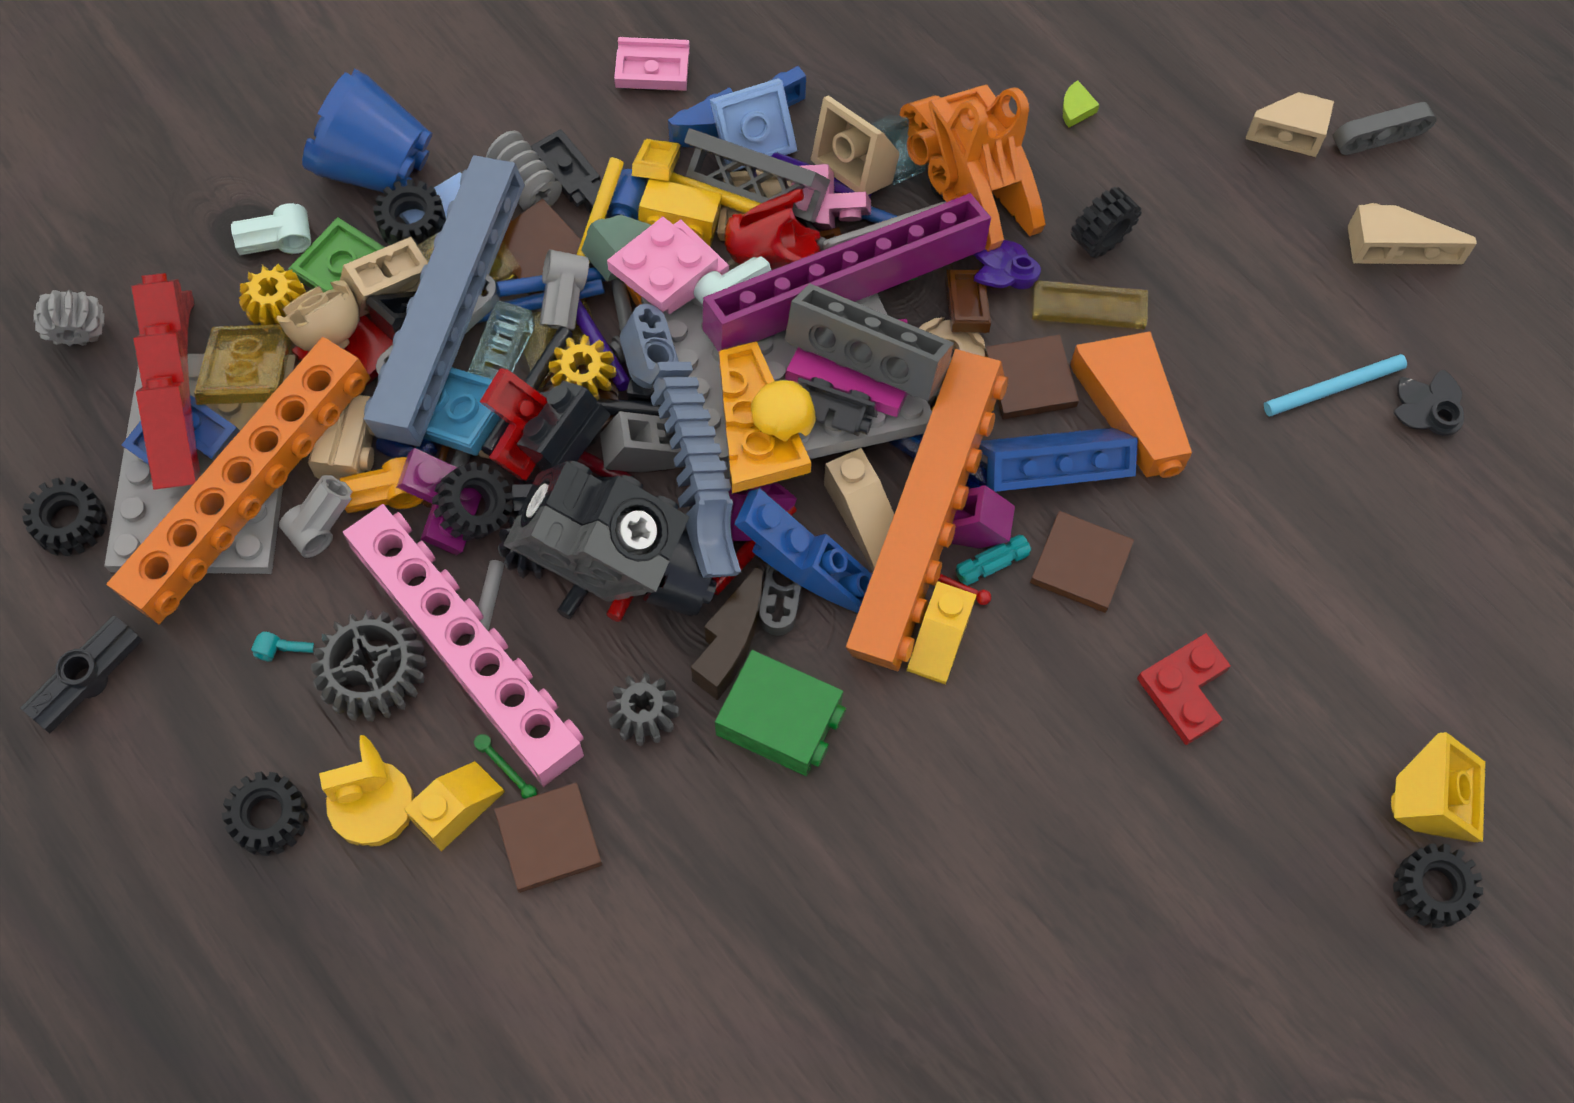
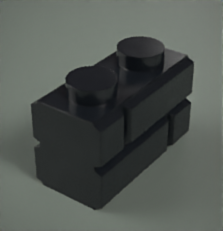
(563, 426)

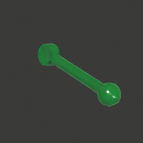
(484, 744)

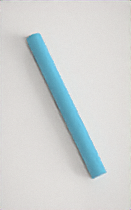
(1335, 385)

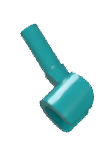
(268, 643)

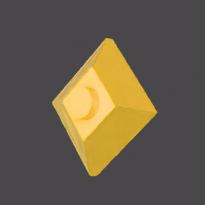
(1442, 791)

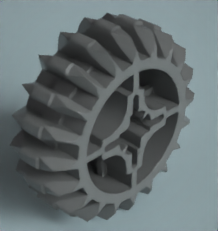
(335, 673)

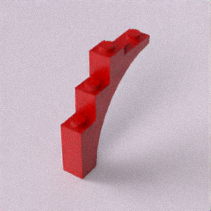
(164, 375)

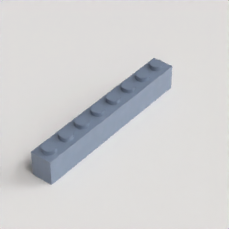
(444, 301)

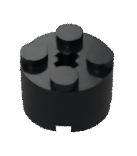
(682, 584)

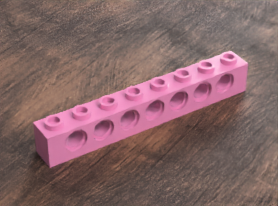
(544, 756)

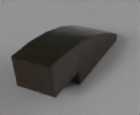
(729, 637)

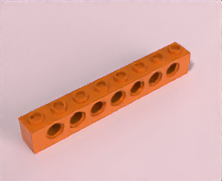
(223, 485)

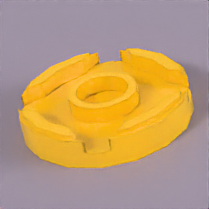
(377, 815)

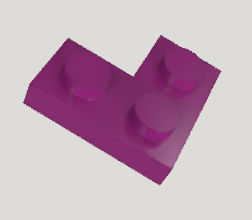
(420, 479)

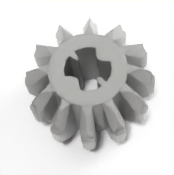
(69, 317)

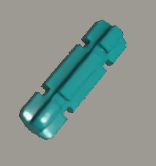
(993, 560)

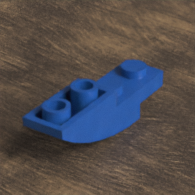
(701, 116)
(799, 555)

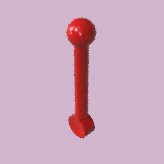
(983, 596)

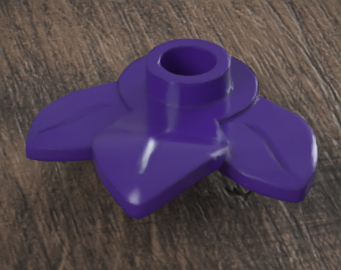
(1007, 267)

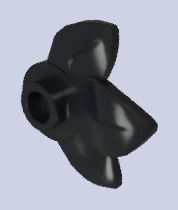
(1426, 403)

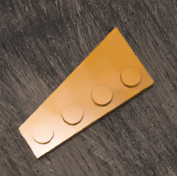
(754, 456)

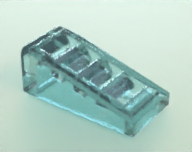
(504, 320)

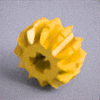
(269, 293)
(594, 359)

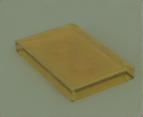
(242, 364)

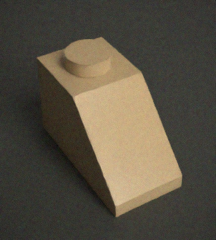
(1293, 123)

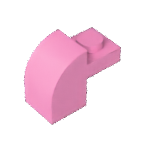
(845, 205)

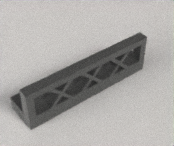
(754, 161)

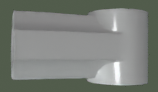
(564, 279)
(310, 522)

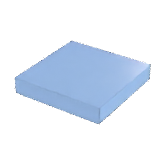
(756, 119)

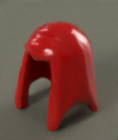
(771, 232)

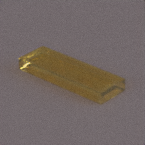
(1090, 304)

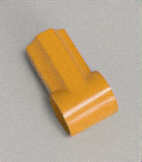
(379, 488)

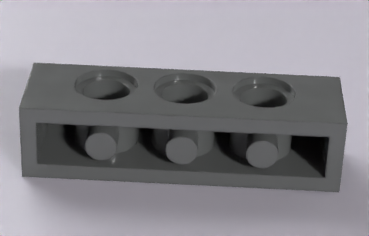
(868, 341)

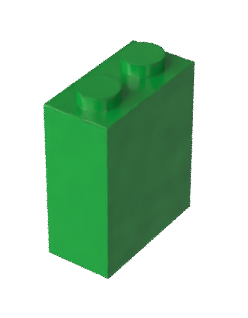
(780, 713)

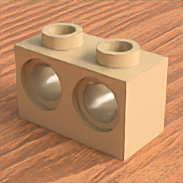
(384, 272)

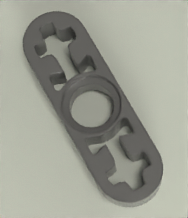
(1384, 128)
(768, 604)

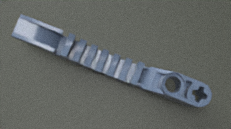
(655, 365)

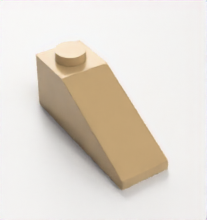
(1402, 237)
(860, 501)

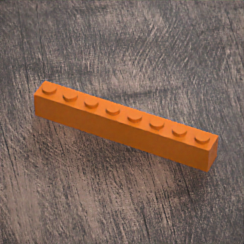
(927, 510)

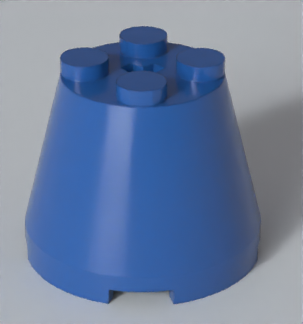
(365, 137)

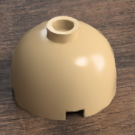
(321, 315)

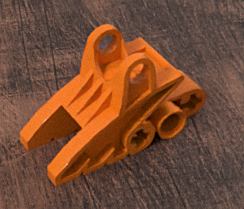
(977, 150)

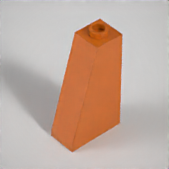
(1135, 397)

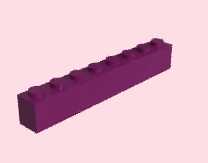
(849, 269)

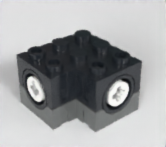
(597, 532)

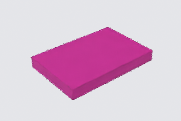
(809, 365)

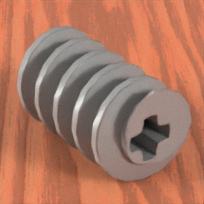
(537, 179)

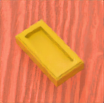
(656, 159)

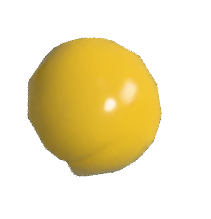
(783, 409)

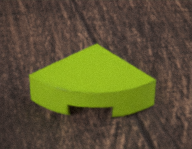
(1078, 104)

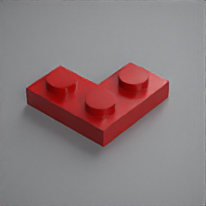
(516, 404)
(1176, 686)

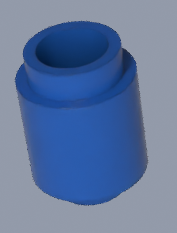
(627, 195)

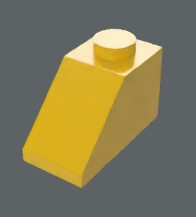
(941, 632)
(453, 803)

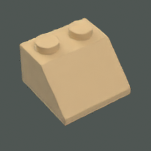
(853, 149)

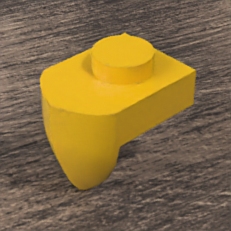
(351, 781)

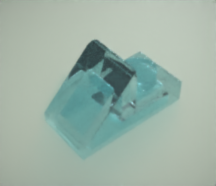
(896, 131)

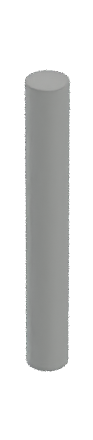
(490, 592)

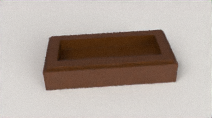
(967, 302)

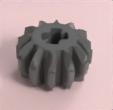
(640, 696)

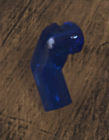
(397, 449)

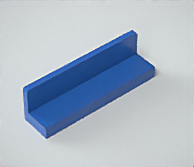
(1059, 458)

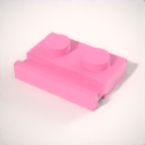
(652, 63)

